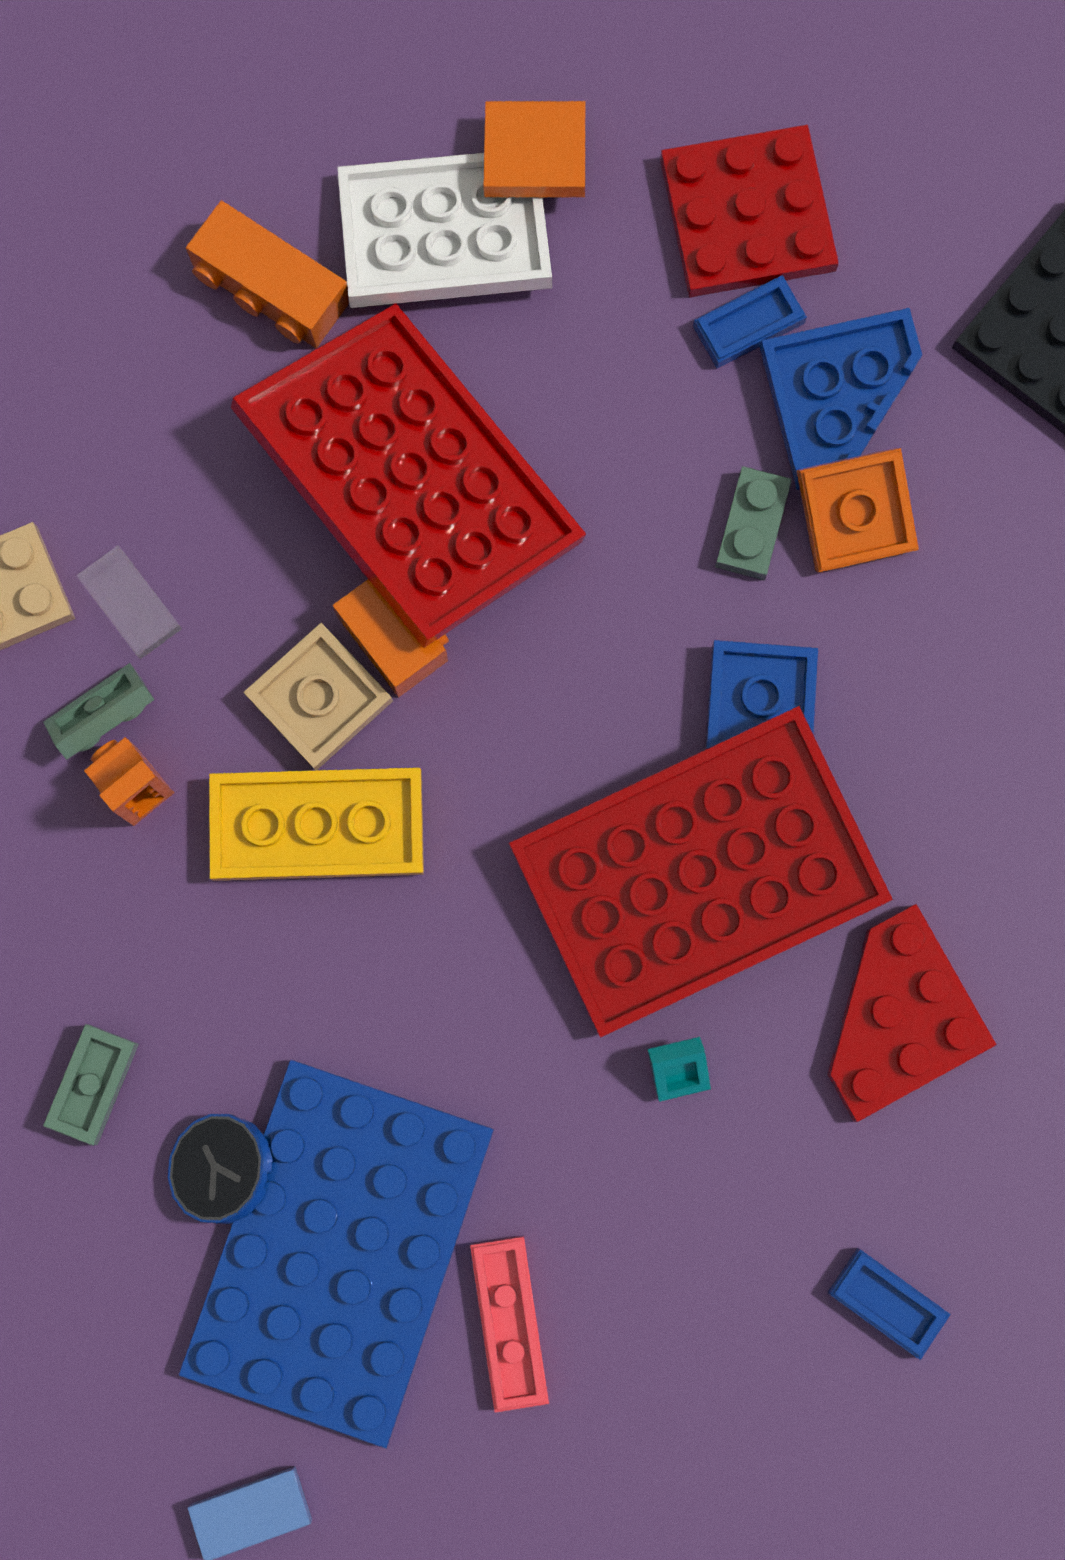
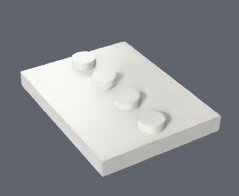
(432, 234)

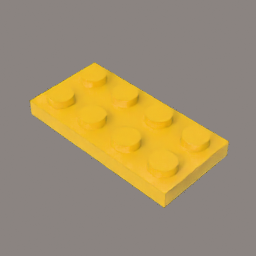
(316, 824)

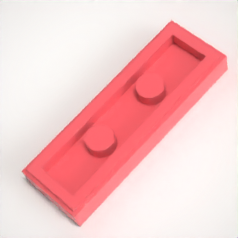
(509, 1324)

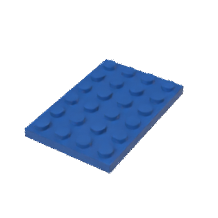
(341, 1258)

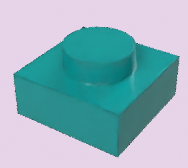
(679, 1069)

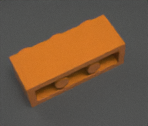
(267, 275)

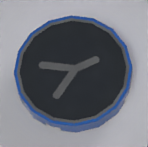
(219, 1168)

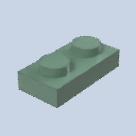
(753, 523)
(98, 711)
(91, 1085)

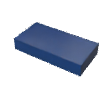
(748, 320)
(889, 1303)

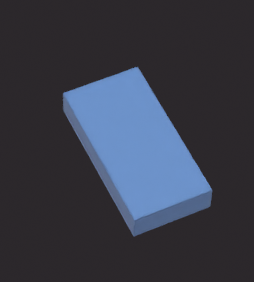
(249, 1514)

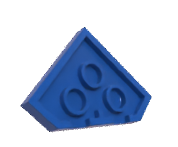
(838, 384)

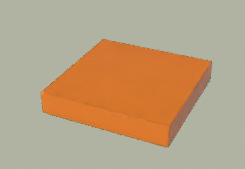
(534, 149)
(857, 509)

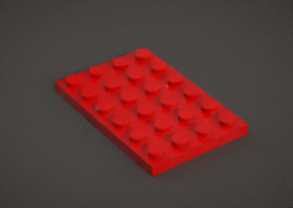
(408, 473)
(700, 871)

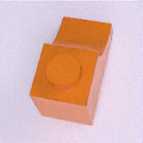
(127, 780)

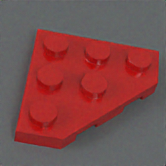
(902, 1018)

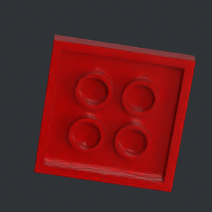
(748, 210)

